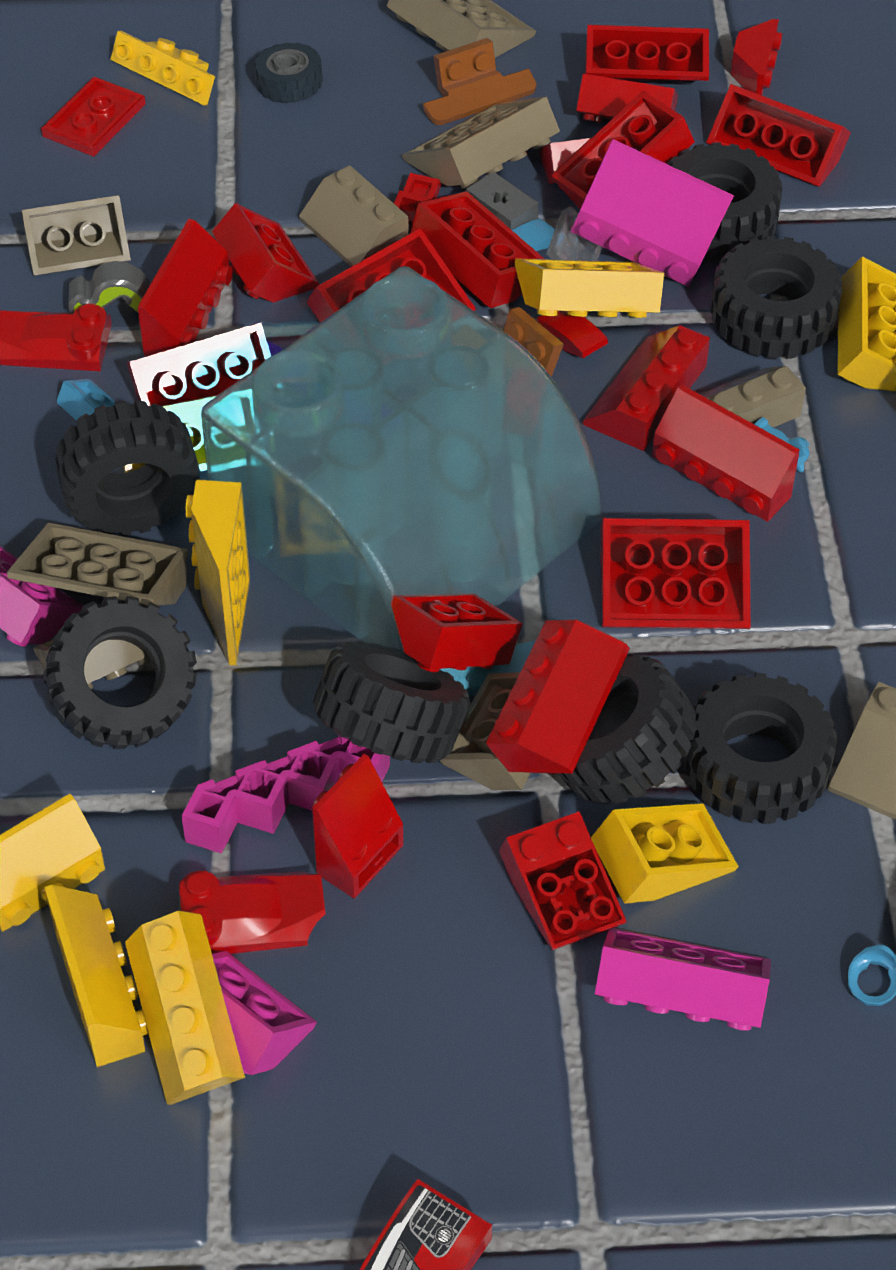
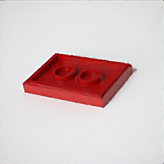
(93, 116)

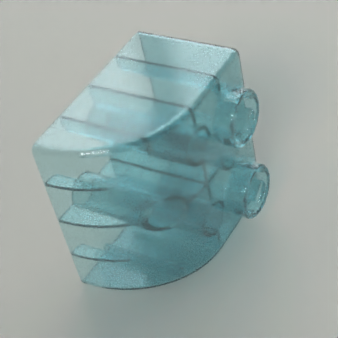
(403, 458)

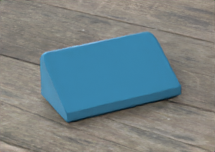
(82, 397)

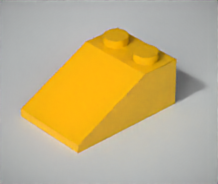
(661, 850)

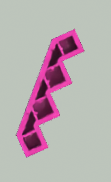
(263, 791)

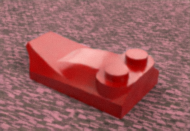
(55, 338)
(254, 909)

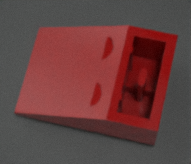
(355, 828)
(562, 881)

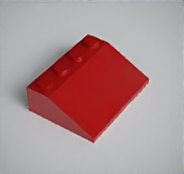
(411, 251)
(675, 573)

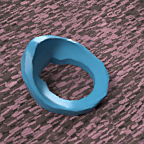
(875, 955)

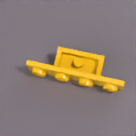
(165, 65)

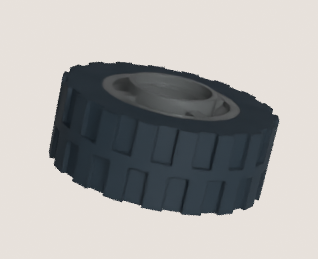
(288, 72)

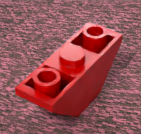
(756, 56)

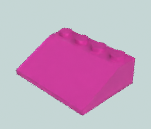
(651, 213)

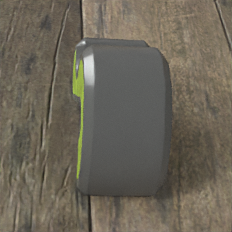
(107, 285)

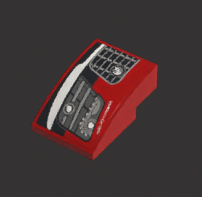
(429, 1235)

